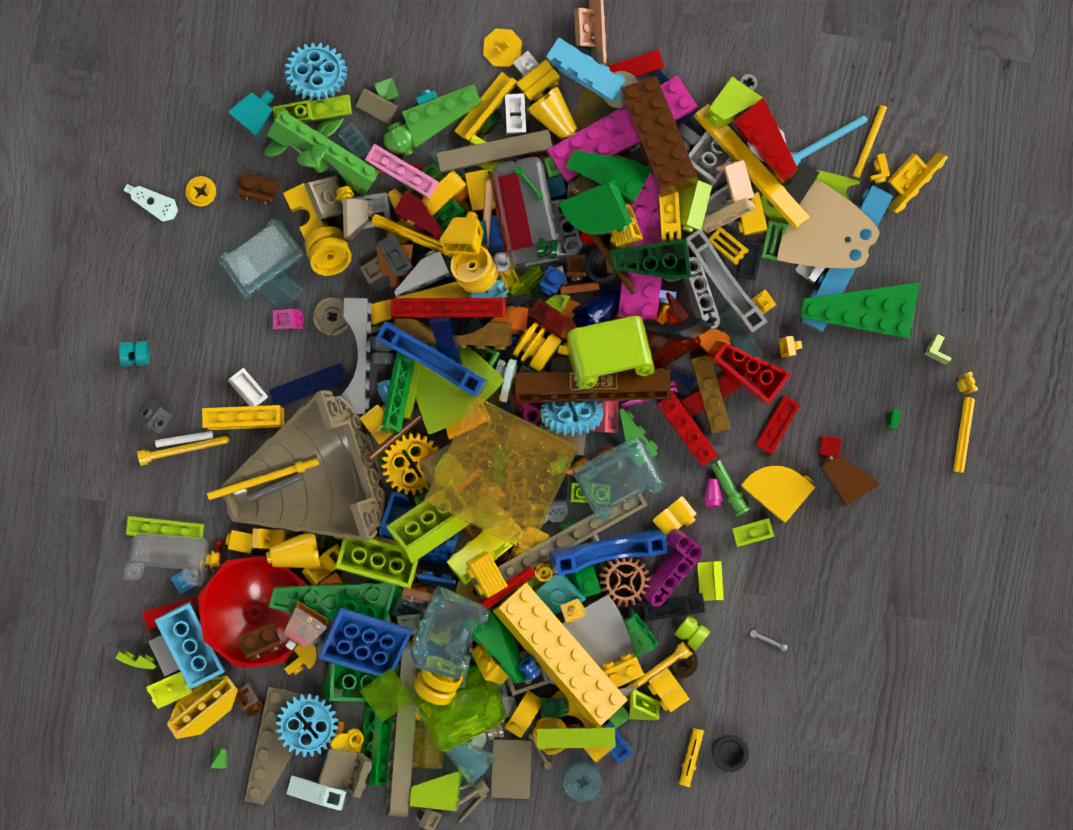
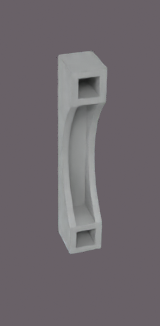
(725, 282)
(356, 314)

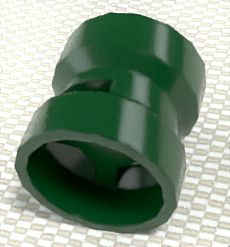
(551, 251)

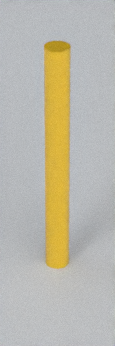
(869, 142)

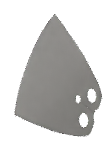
(601, 633)

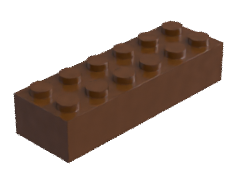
(658, 136)

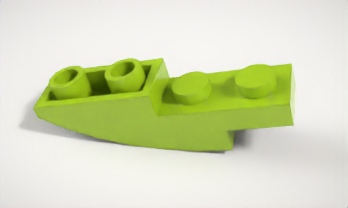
(316, 110)

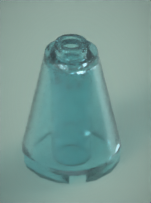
(470, 761)

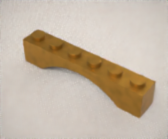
(493, 334)

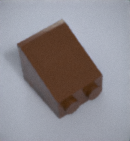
(846, 479)

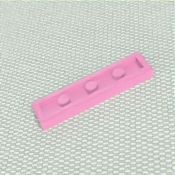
(402, 171)

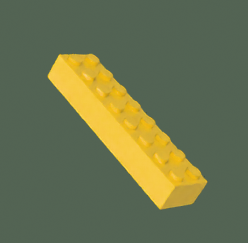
(560, 655)

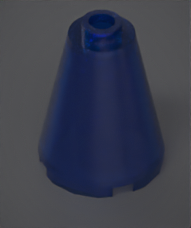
(597, 310)

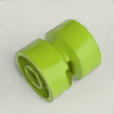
(692, 632)

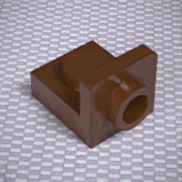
(249, 700)

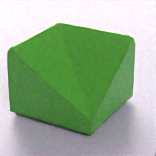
(387, 89)
(219, 758)

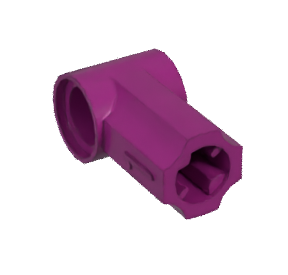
(527, 409)

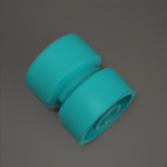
(141, 353)

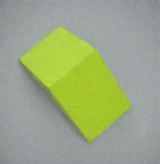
(643, 707)

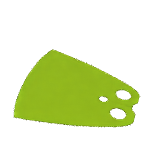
(444, 402)

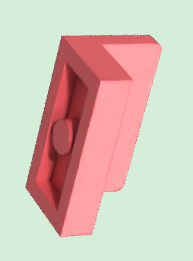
(610, 417)

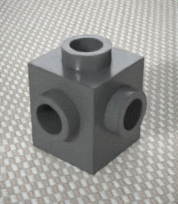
(154, 417)

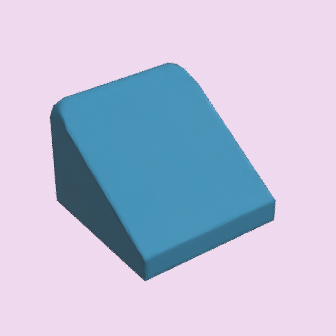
(556, 187)

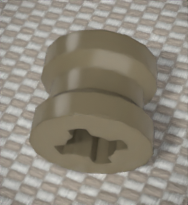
(496, 732)

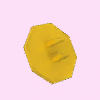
(502, 47)

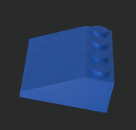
(363, 642)

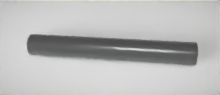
(274, 487)

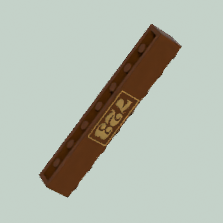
(615, 386)

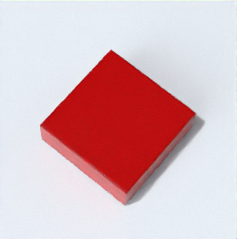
(830, 446)

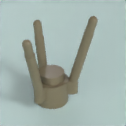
(479, 789)

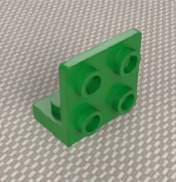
(640, 636)

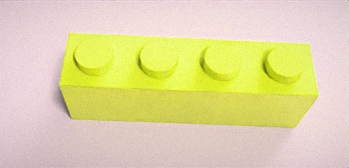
(483, 542)

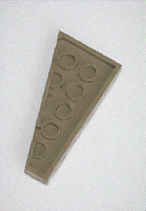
(270, 755)

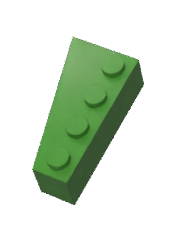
(436, 115)

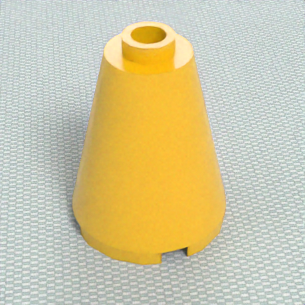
(554, 114)
(295, 552)

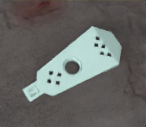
(159, 204)

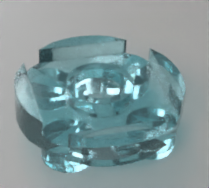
(588, 791)

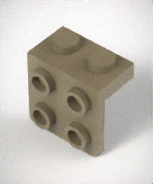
(345, 771)

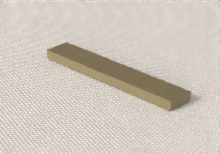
(494, 151)

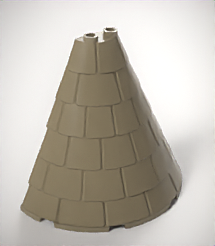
(333, 498)

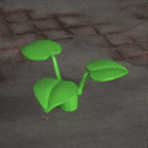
(313, 156)

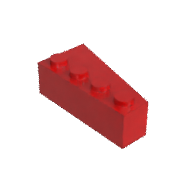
(766, 139)
(750, 372)

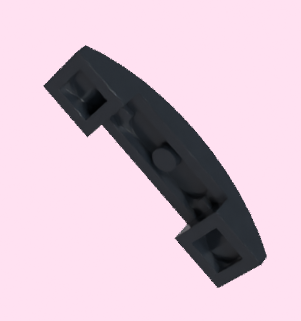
(518, 301)
(692, 328)
(670, 608)

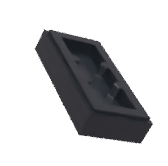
(750, 262)

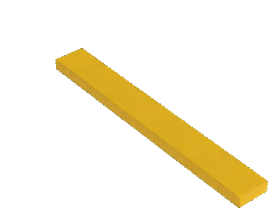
(756, 170)

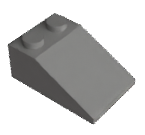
(706, 157)
(427, 272)

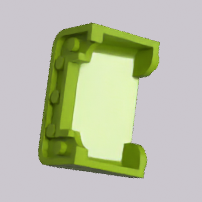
(609, 349)

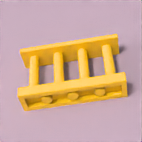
(243, 417)

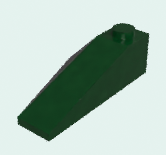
(660, 260)

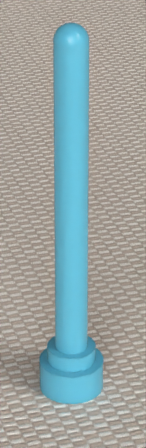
(828, 139)

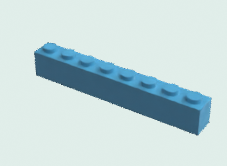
(836, 279)

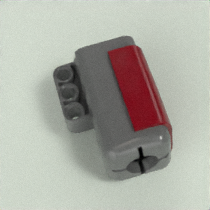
(525, 218)

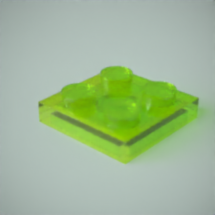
(386, 695)

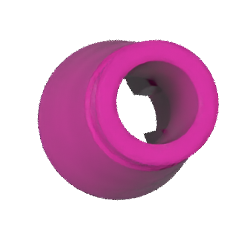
(712, 494)

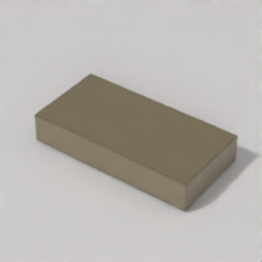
(376, 106)

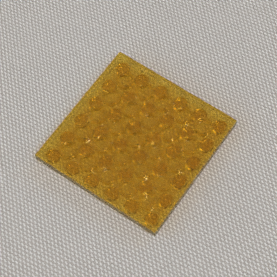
(501, 474)

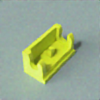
(169, 690)

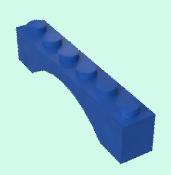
(431, 358)
(633, 545)

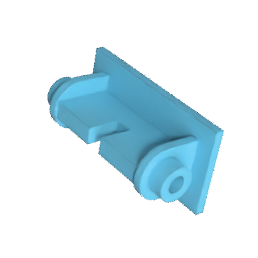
(494, 292)

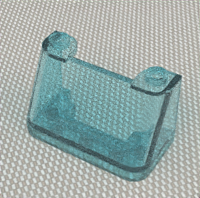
(261, 259)
(618, 476)
(446, 633)

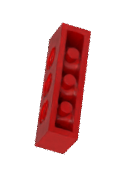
(687, 430)

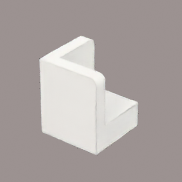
(809, 272)

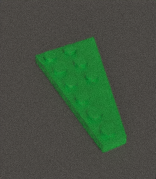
(364, 598)

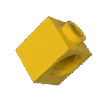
(240, 541)

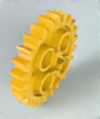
(397, 473)

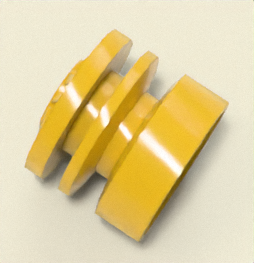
(537, 347)

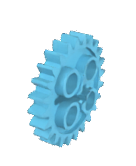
(302, 62)
(560, 417)
(293, 736)

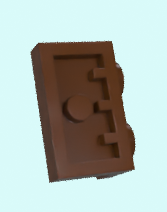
(257, 188)
(259, 641)

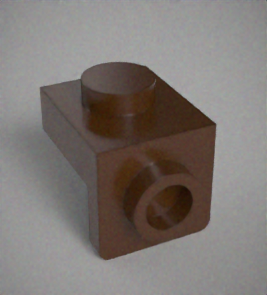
(576, 267)

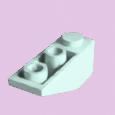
(317, 793)

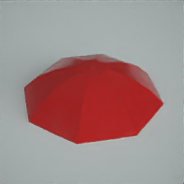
(239, 602)

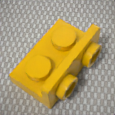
(623, 670)

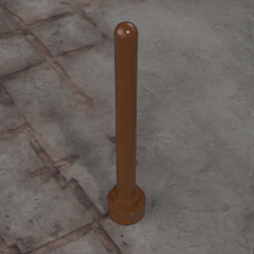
(606, 253)
(394, 437)

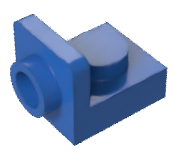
(552, 281)

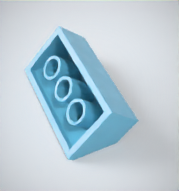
(184, 638)

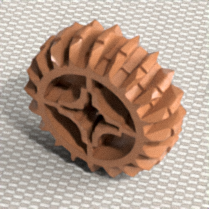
(634, 593)

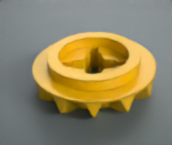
(200, 182)

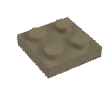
(323, 197)

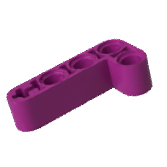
(674, 568)

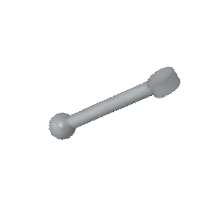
(753, 634)

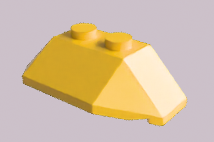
(202, 708)

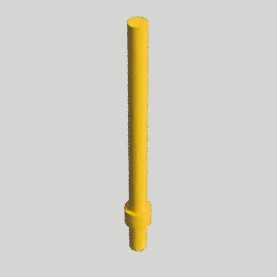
(299, 467)

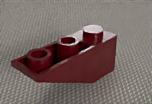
(416, 210)

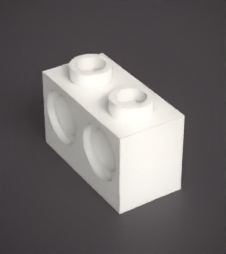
(515, 114)

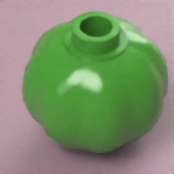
(398, 139)

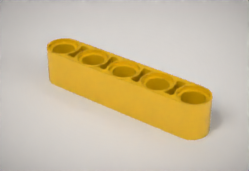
(444, 192)

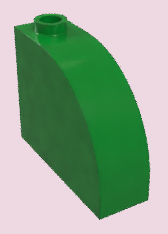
(597, 210)

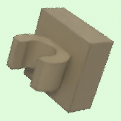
(430, 819)

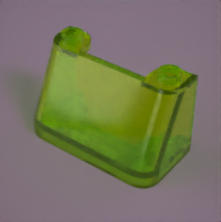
(469, 714)

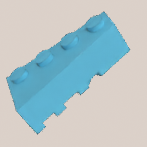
(586, 71)

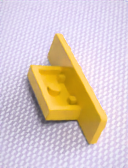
(912, 177)

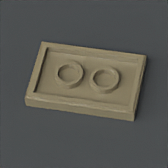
(511, 769)

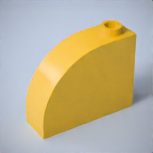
(779, 489)

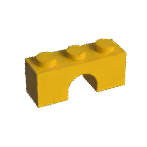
(299, 199)

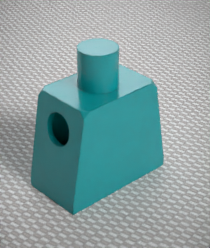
(254, 112)

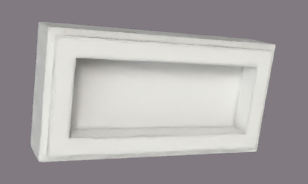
(247, 388)

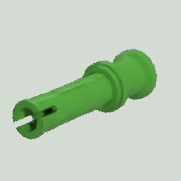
(734, 497)

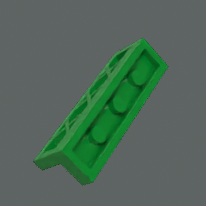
(398, 394)
(378, 746)

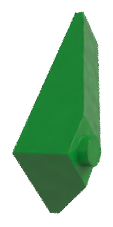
(601, 169)
(500, 645)
(345, 683)

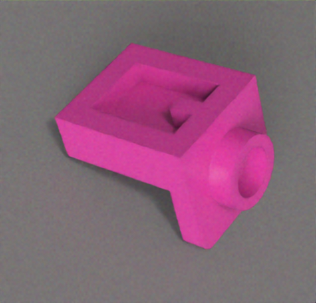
(287, 319)

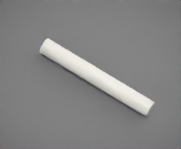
(184, 439)

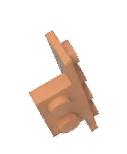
(591, 30)

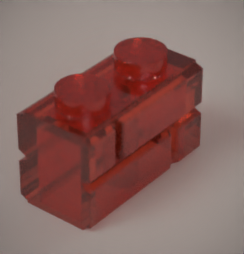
(549, 317)

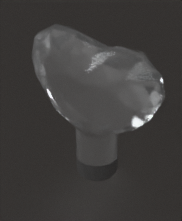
(499, 132)

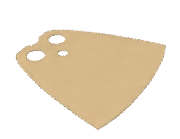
(822, 236)

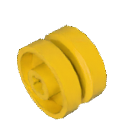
(327, 251)
(474, 271)
(436, 687)

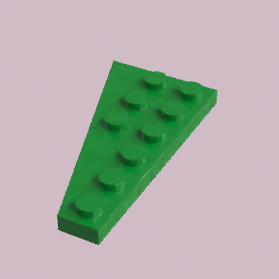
(875, 310)

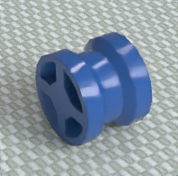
(530, 668)

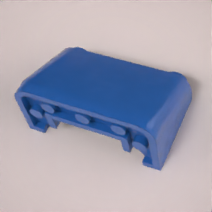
(398, 506)

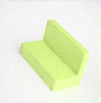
(932, 350)

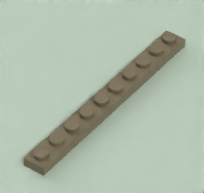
(567, 538)

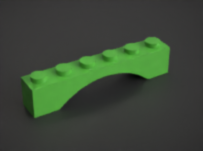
(292, 132)

